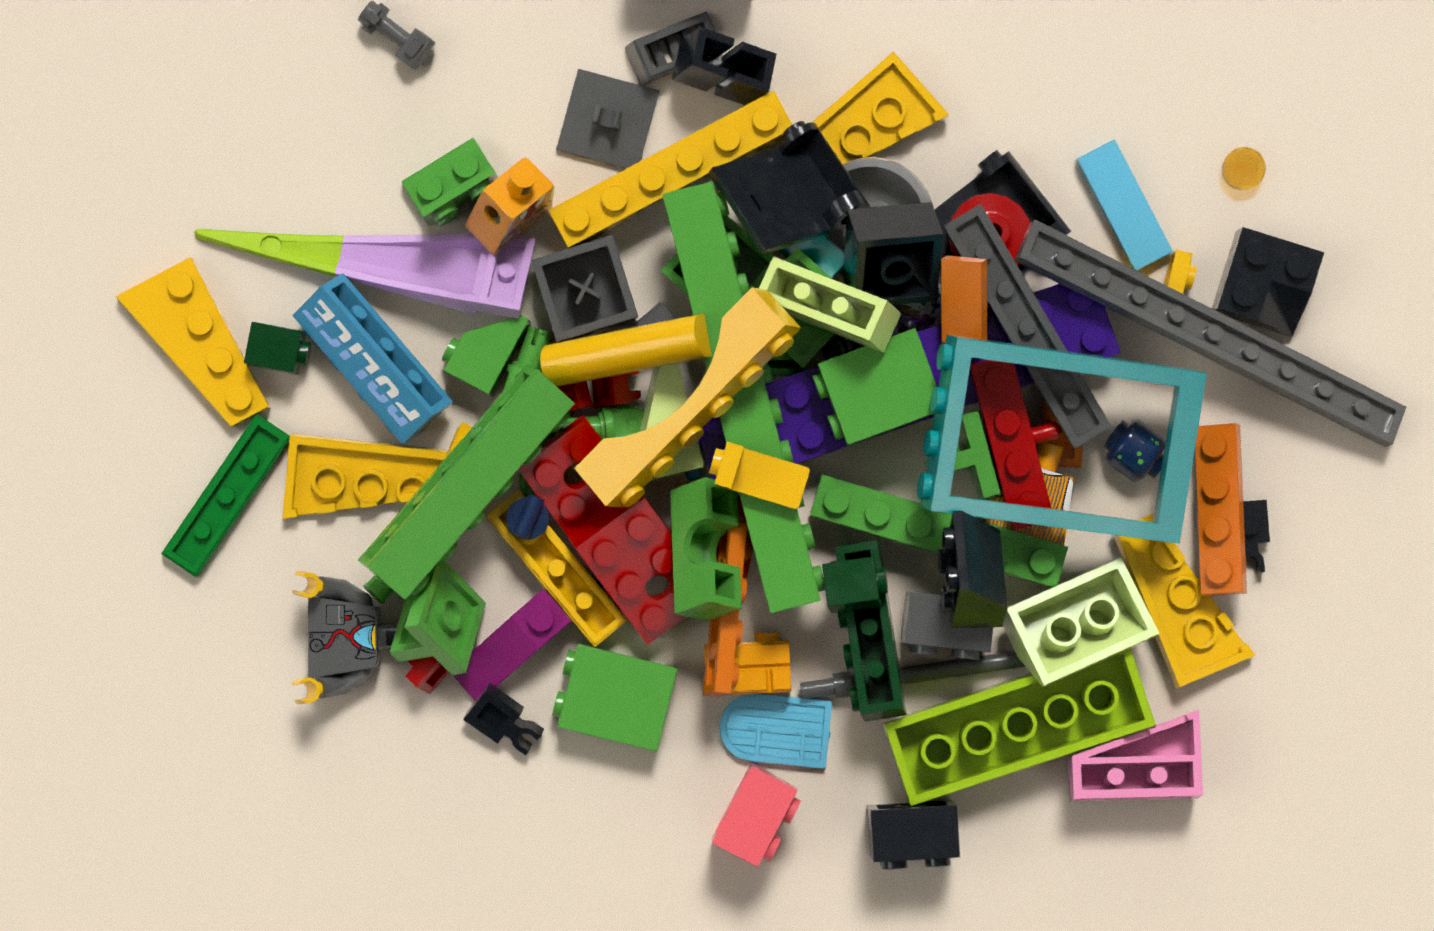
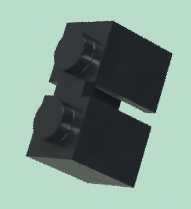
(739, 76)

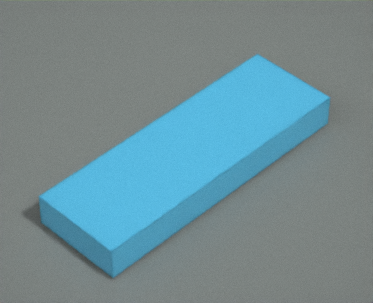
(1124, 205)

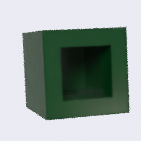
(277, 348)
(854, 584)

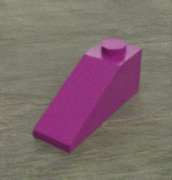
(513, 643)

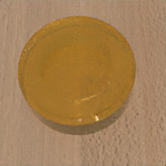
(1243, 168)

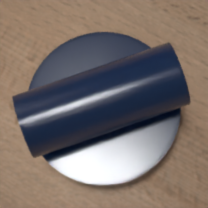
(527, 517)

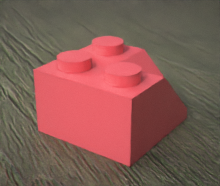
(755, 815)

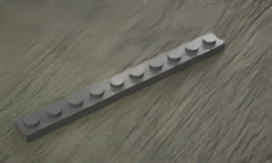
(1210, 333)

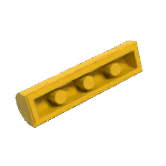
(626, 350)
(562, 577)

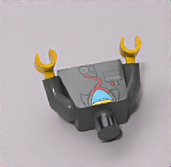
(342, 636)

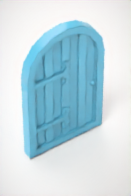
(777, 729)

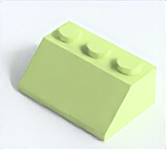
(1079, 623)

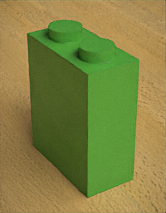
(876, 389)
(615, 696)

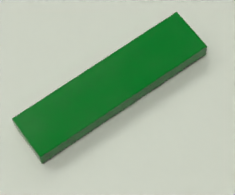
(226, 495)

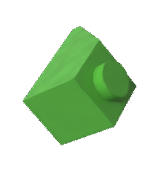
(484, 353)

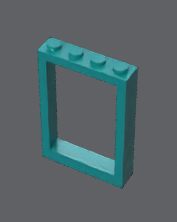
(948, 405)

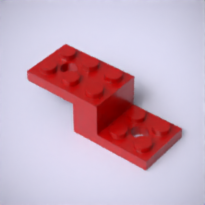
(616, 543)

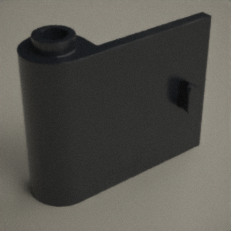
(1007, 178)
(790, 190)

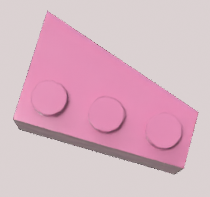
(1142, 766)

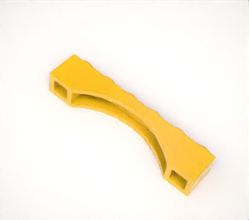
(671, 169)
(747, 340)

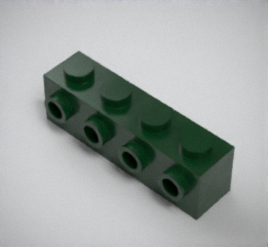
(872, 648)

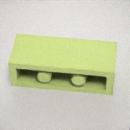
(831, 304)

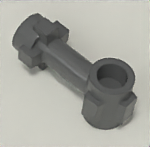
(414, 47)

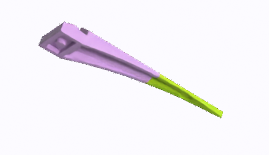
(430, 268)

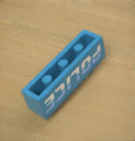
(372, 358)

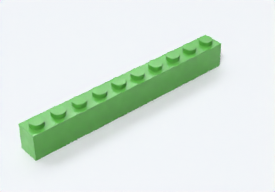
(712, 290)

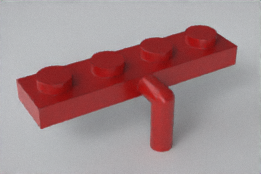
(1011, 436)

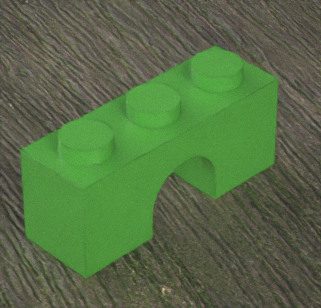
(699, 519)

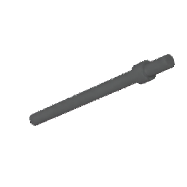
(841, 681)

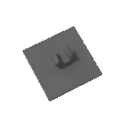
(607, 119)

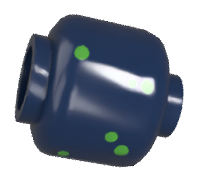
(1135, 450)

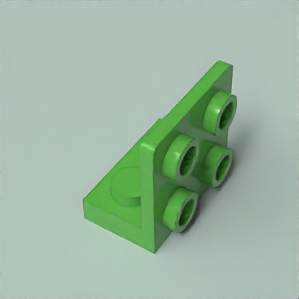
(450, 183)

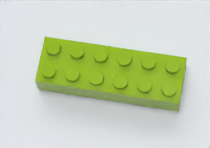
(1015, 727)

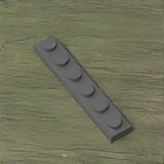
(1028, 325)

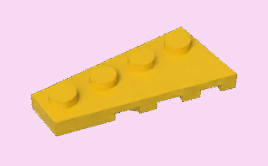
(349, 473)
(1192, 629)

